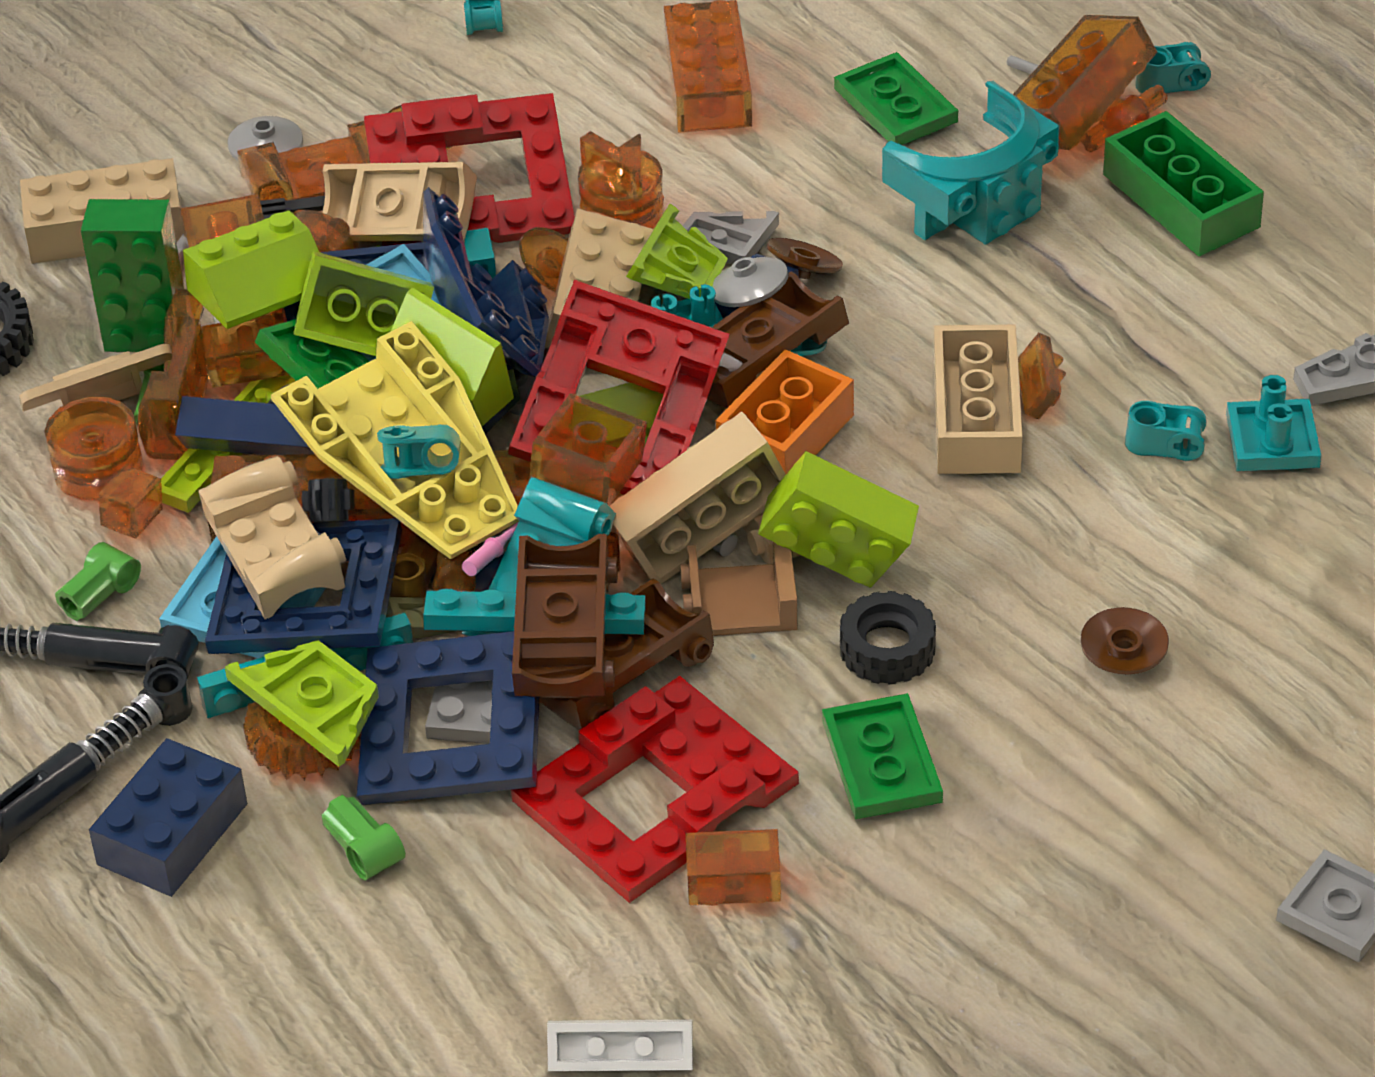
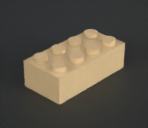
(57, 203)
(600, 255)
(977, 399)
(697, 498)

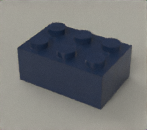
(168, 817)

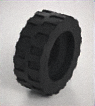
(881, 663)

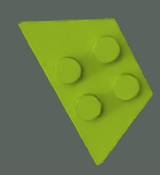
(677, 258)
(312, 695)

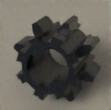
(328, 500)

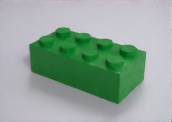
(1183, 183)
(131, 269)

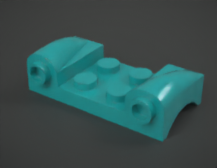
(553, 518)

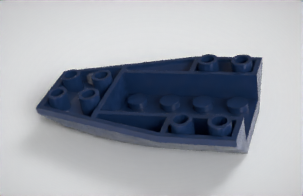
(503, 306)

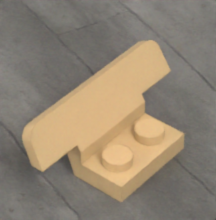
(111, 377)

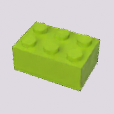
(838, 519)

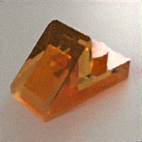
(614, 165)

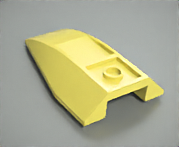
(408, 388)

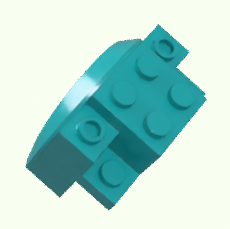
(983, 190)

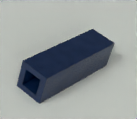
(237, 427)

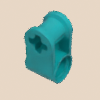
(483, 15)
(1171, 68)
(1161, 429)
(415, 452)

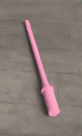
(485, 554)

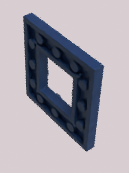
(358, 621)
(393, 774)

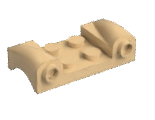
(387, 198)
(270, 534)

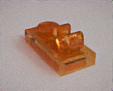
(1040, 376)

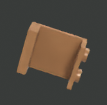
(743, 596)

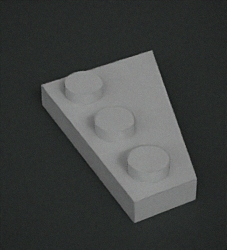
(1339, 373)

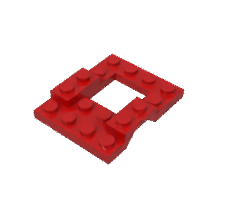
(430, 126)
(635, 346)
(687, 741)

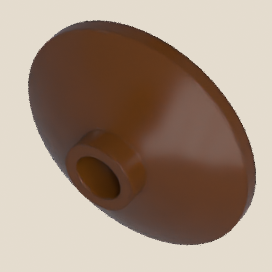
(804, 257)
(1124, 640)

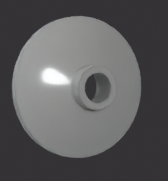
(264, 130)
(750, 281)

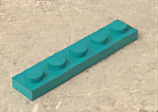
(496, 611)
(222, 696)

